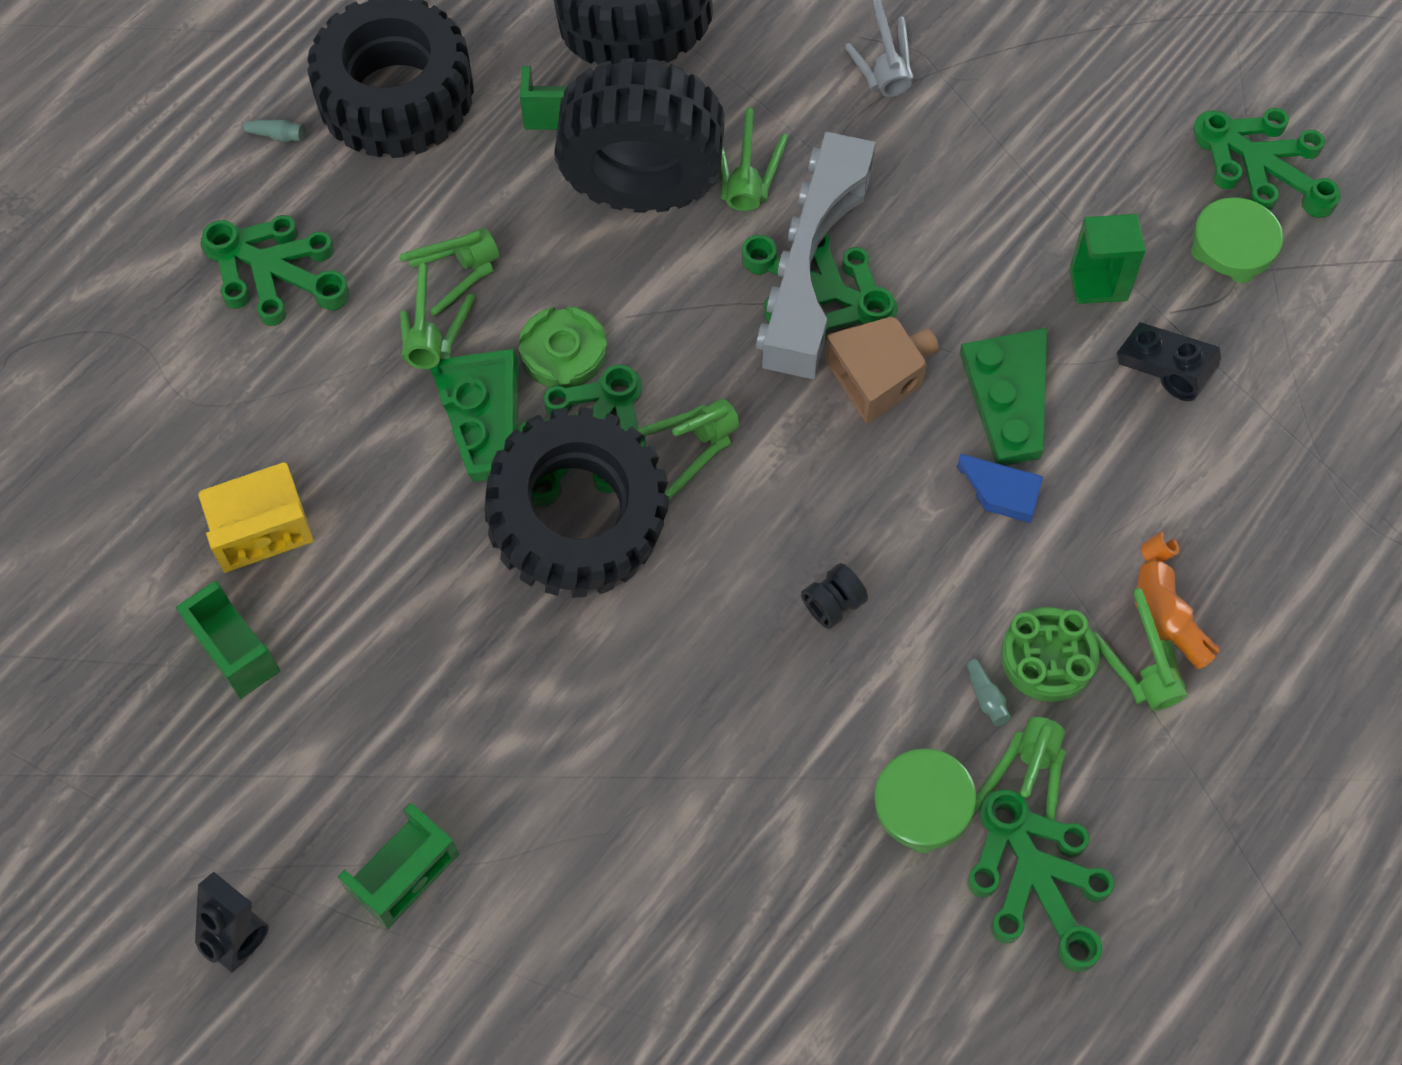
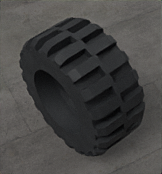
(632, 28)
(399, 116)
(640, 135)
(587, 445)

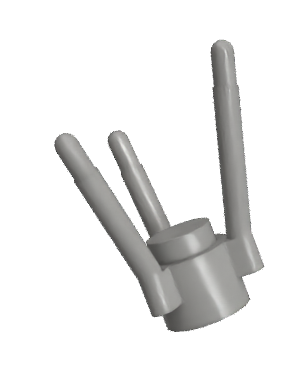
(891, 72)

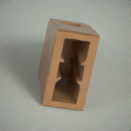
(879, 363)

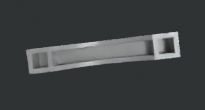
(798, 325)

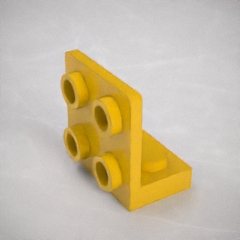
(254, 517)

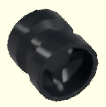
(834, 595)

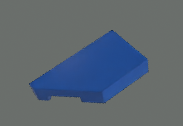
(1002, 487)

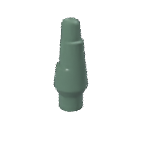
(276, 129)
(988, 695)

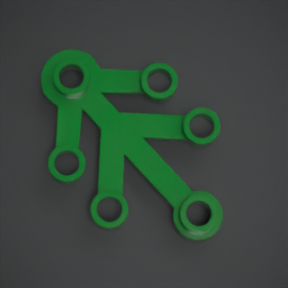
(1219, 133)
(270, 263)
(828, 283)
(606, 403)
(1038, 870)

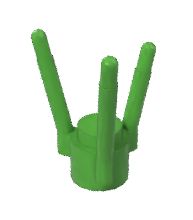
(744, 187)
(471, 250)
(424, 343)
(709, 424)
(1162, 681)
(1039, 748)

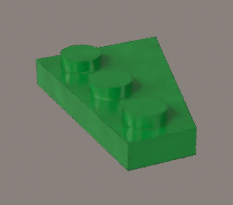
(1010, 392)
(480, 403)

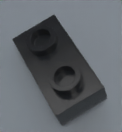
(1177, 360)
(225, 924)

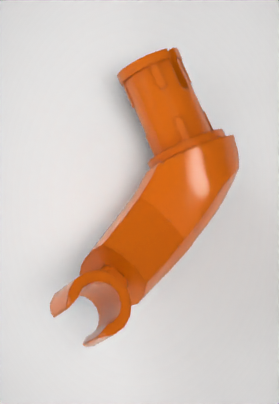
(1170, 612)

